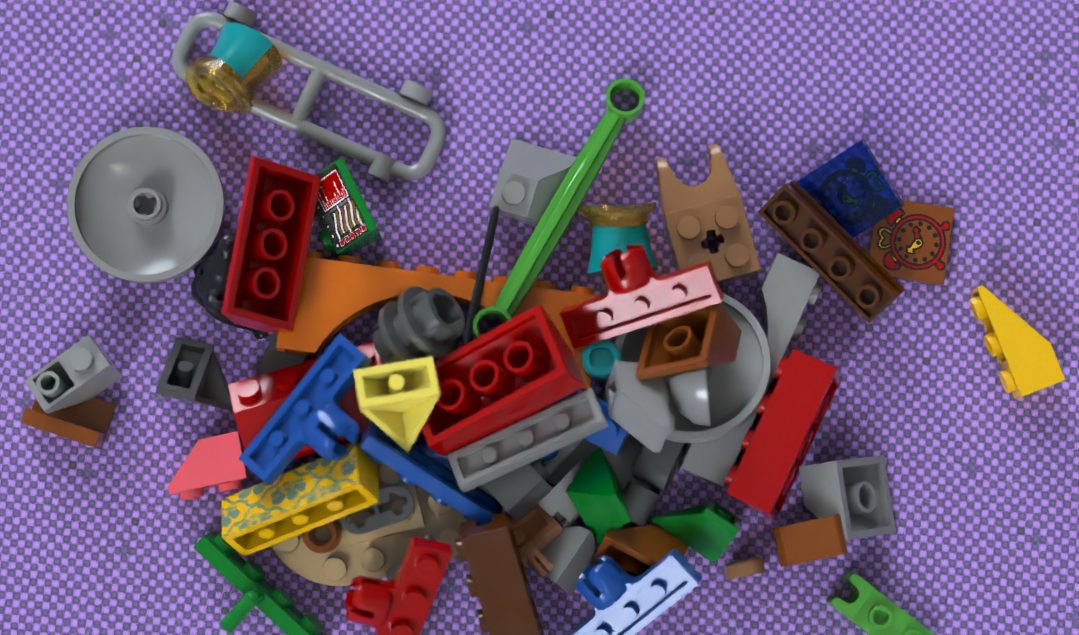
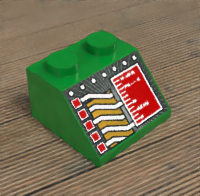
(343, 212)

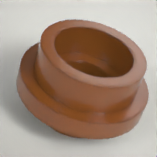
(323, 546)

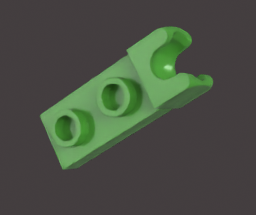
(874, 611)

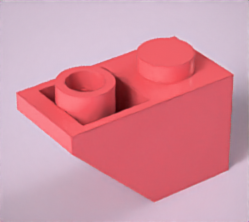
(210, 465)

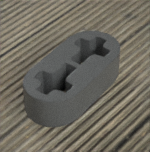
(385, 518)

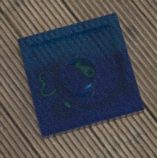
(853, 189)

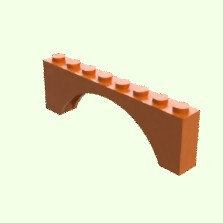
(345, 289)

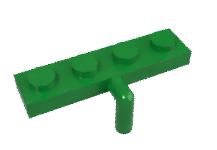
(257, 591)

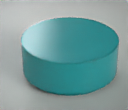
(600, 358)

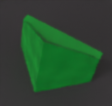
(599, 496)
(703, 527)

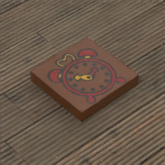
(914, 242)

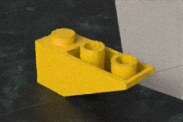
(1022, 352)

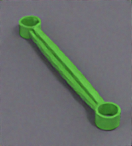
(563, 206)

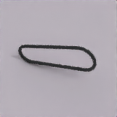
(481, 274)

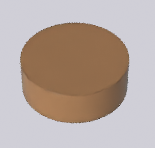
(744, 568)

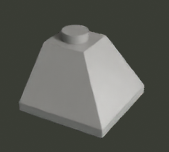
(528, 181)
(855, 491)

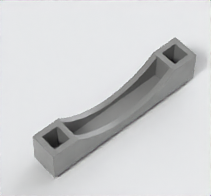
(783, 299)

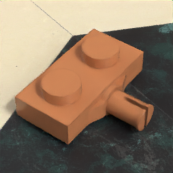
(533, 534)

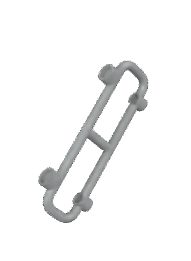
(411, 99)

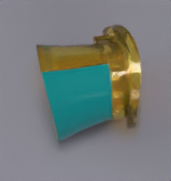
(233, 69)
(615, 228)

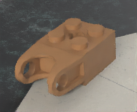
(705, 211)

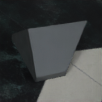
(194, 375)

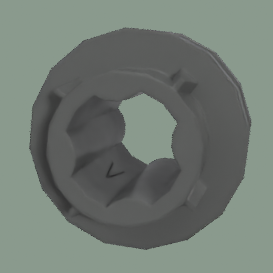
(418, 326)

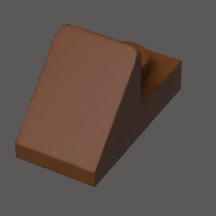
(810, 540)

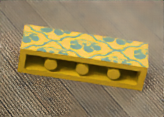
(299, 501)

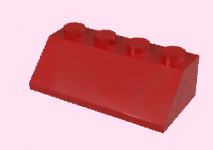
(270, 246)
(500, 380)
(261, 396)
(783, 433)

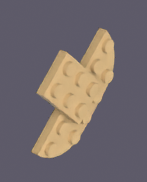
(377, 550)

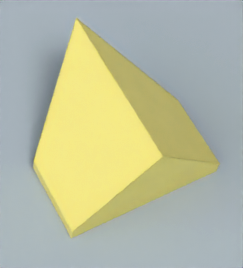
(398, 397)

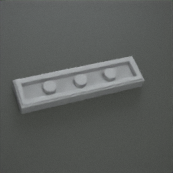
(527, 440)

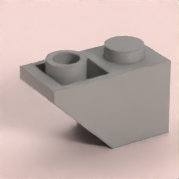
(73, 376)
(640, 405)

